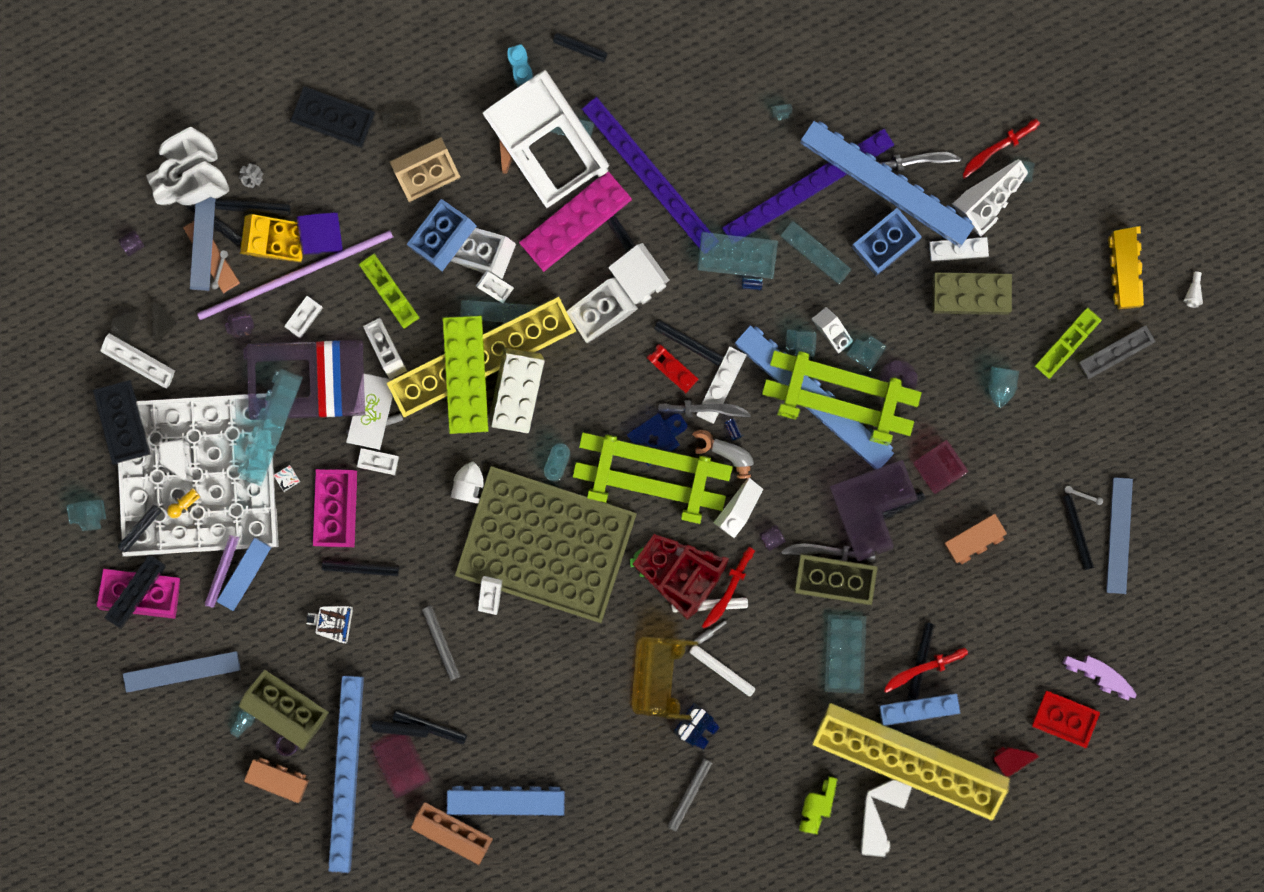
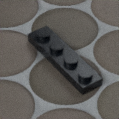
(135, 592)

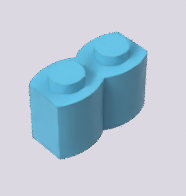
(519, 63)

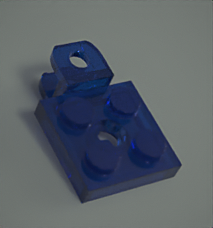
(662, 428)

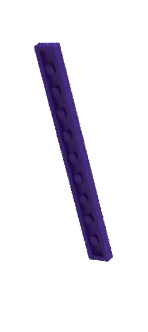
(645, 170)
(801, 190)

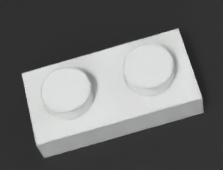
(303, 317)
(378, 461)
(490, 595)

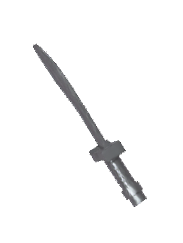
(935, 157)
(688, 408)
(805, 549)

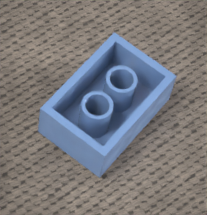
(441, 235)
(886, 241)

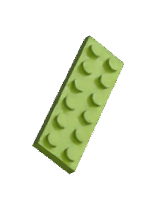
(465, 374)

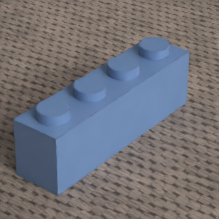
(919, 709)

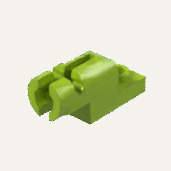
(818, 805)

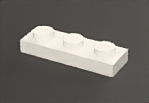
(948, 251)

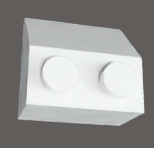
(177, 458)

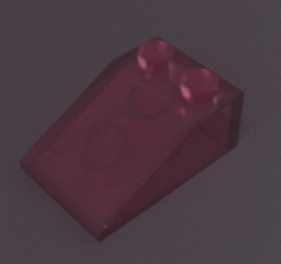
(401, 764)

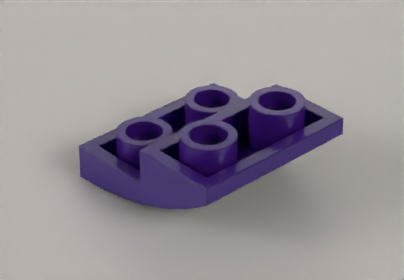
(319, 233)

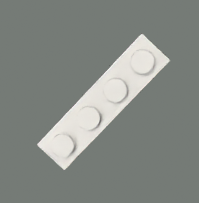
(137, 360)
(722, 382)

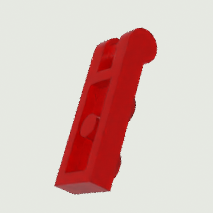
(673, 369)

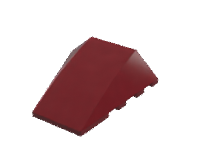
(680, 572)

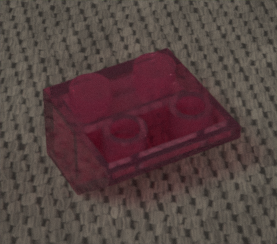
(940, 467)

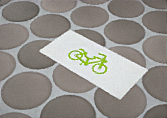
(369, 429)

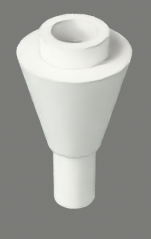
(1194, 295)

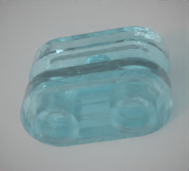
(557, 462)

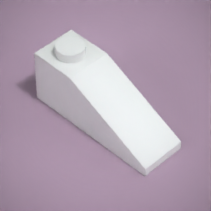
(384, 348)
(739, 508)
(873, 835)

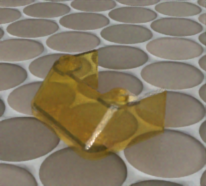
(654, 677)

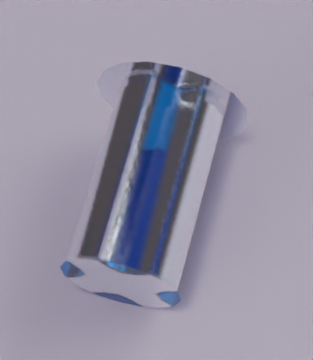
(752, 283)
(733, 429)

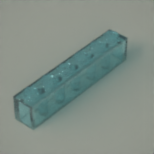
(271, 427)

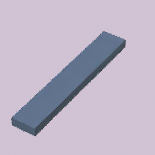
(202, 244)
(1119, 535)
(181, 671)

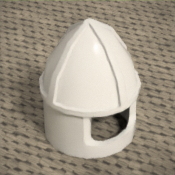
(467, 483)

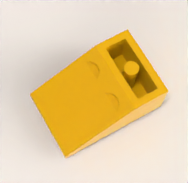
(271, 238)

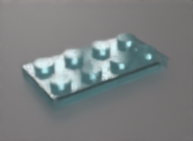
(737, 255)
(845, 654)

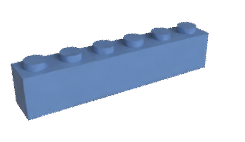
(505, 801)

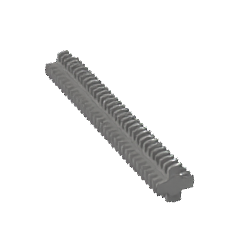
(440, 642)
(688, 798)

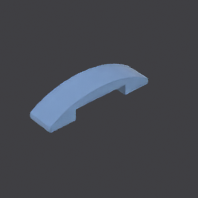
(244, 574)

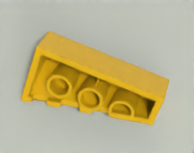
(1126, 268)

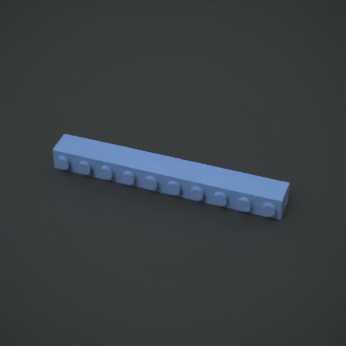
(887, 184)
(849, 431)
(346, 774)

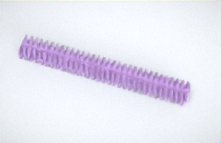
(221, 570)

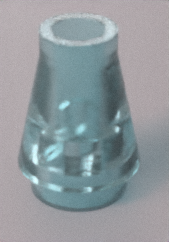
(242, 723)

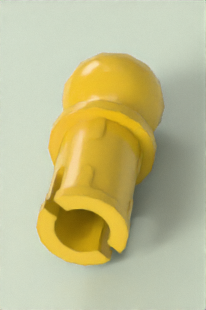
(175, 510)

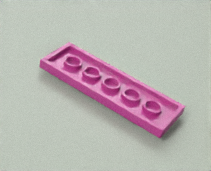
(575, 221)

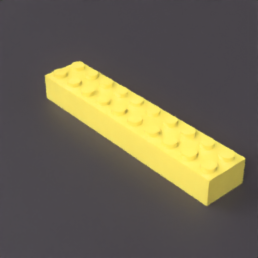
(526, 333)
(911, 761)

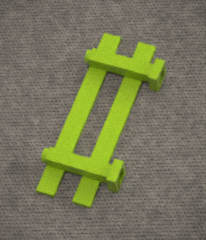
(794, 395)
(604, 476)

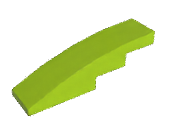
(389, 291)
(1068, 343)

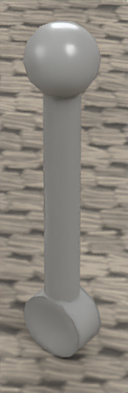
(224, 254)
(1068, 490)

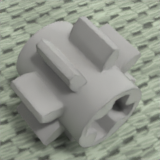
(251, 175)

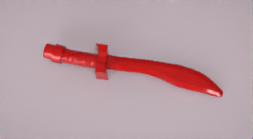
(1013, 138)
(737, 574)
(939, 662)

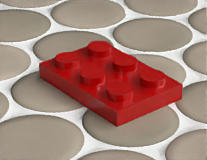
(1065, 719)

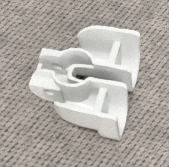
(193, 152)

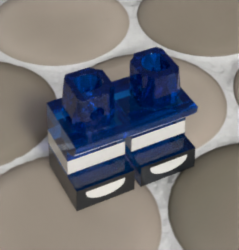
(692, 734)

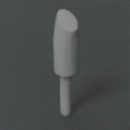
(707, 634)

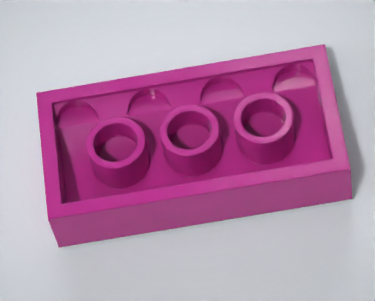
(335, 508)
(158, 602)

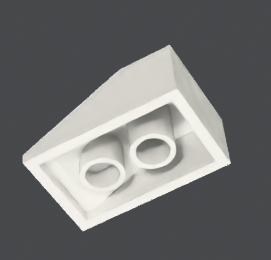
(485, 252)
(601, 309)

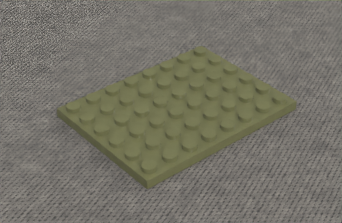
(546, 544)

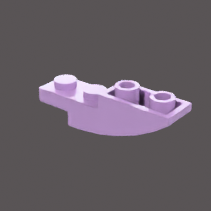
(1107, 677)

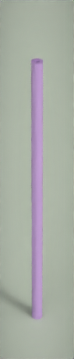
(294, 275)

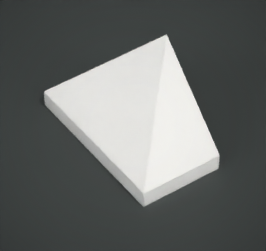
(494, 286)

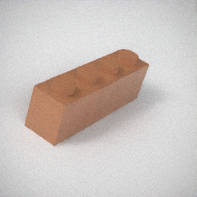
(451, 833)

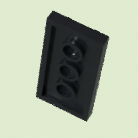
(333, 117)
(121, 422)

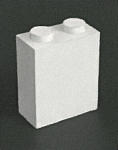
(639, 274)

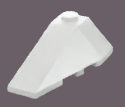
(987, 198)

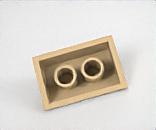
(425, 169)

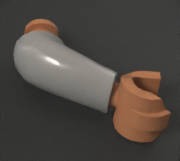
(738, 456)

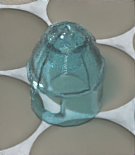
(1002, 385)

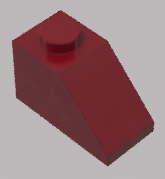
(1011, 760)

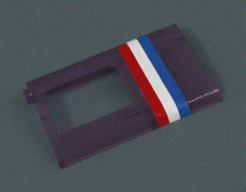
(334, 377)

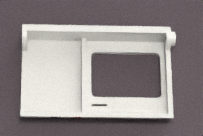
(529, 115)

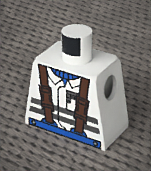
(332, 622)

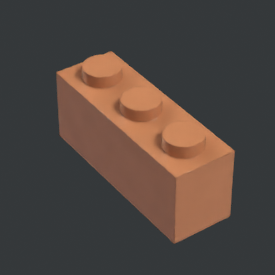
(975, 539)
(277, 779)

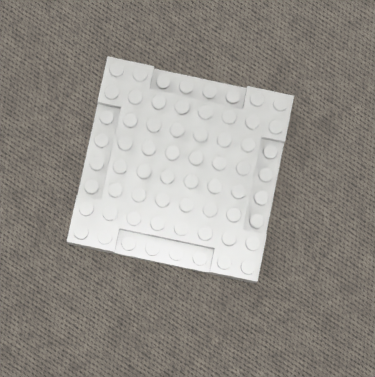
(217, 440)

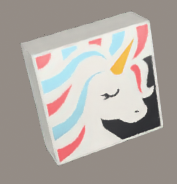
(287, 478)

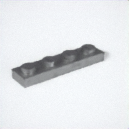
(1116, 352)

